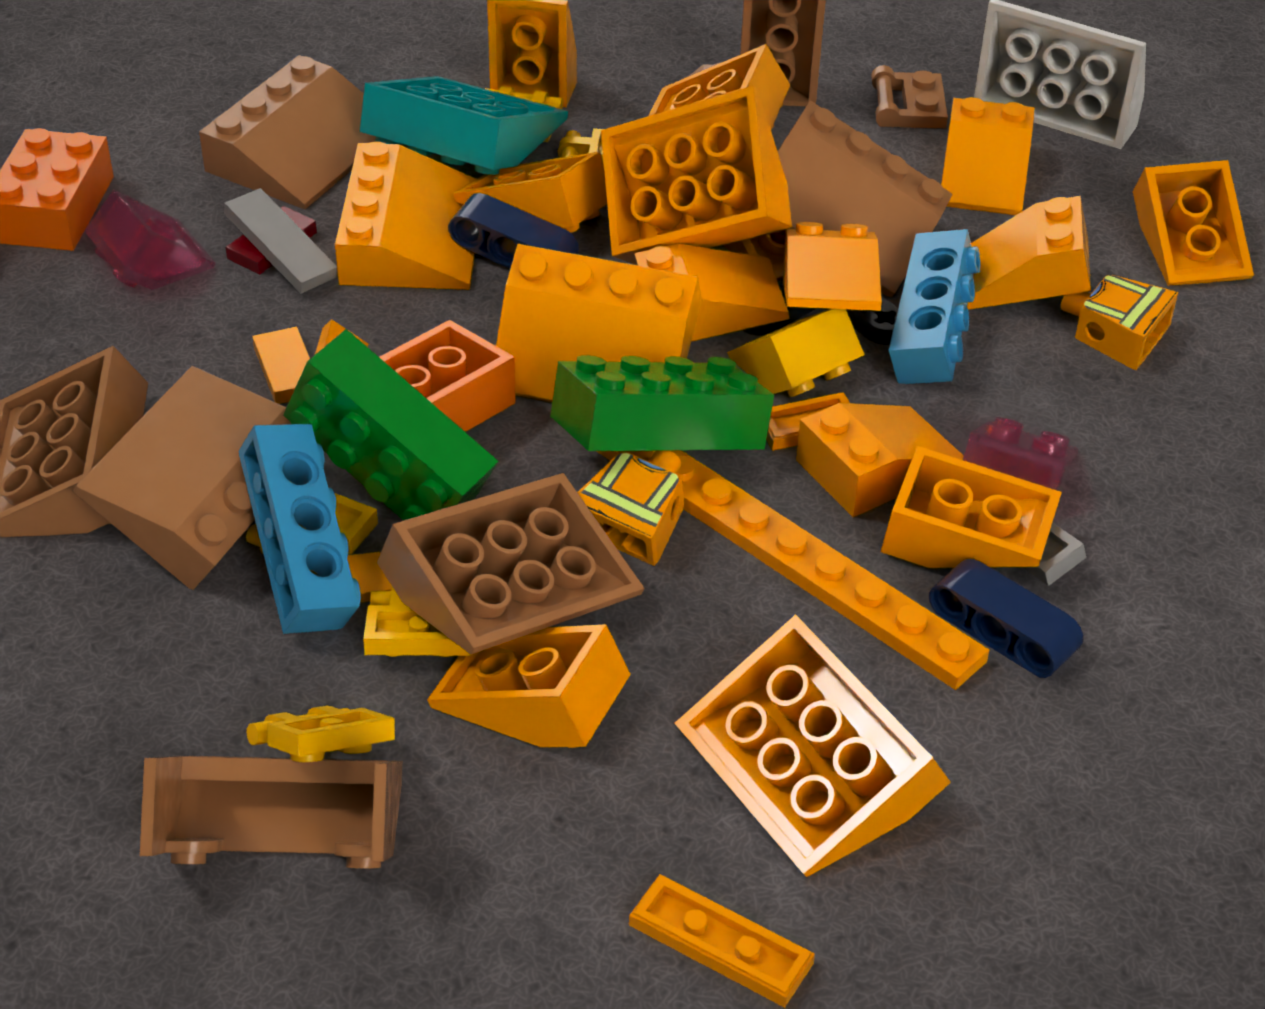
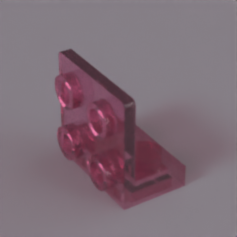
(1020, 454)

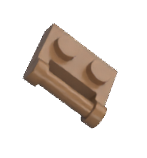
(921, 95)

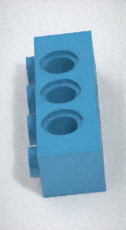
(934, 307)
(303, 600)

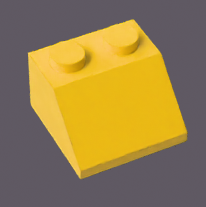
(801, 352)

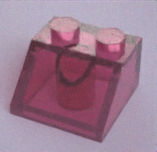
(145, 243)

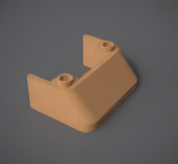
(270, 807)

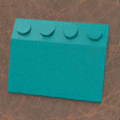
(457, 121)

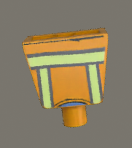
(1122, 317)
(637, 502)

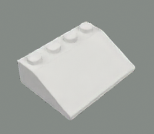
(1068, 71)

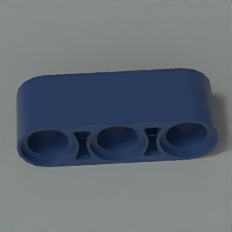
(496, 228)
(1006, 617)

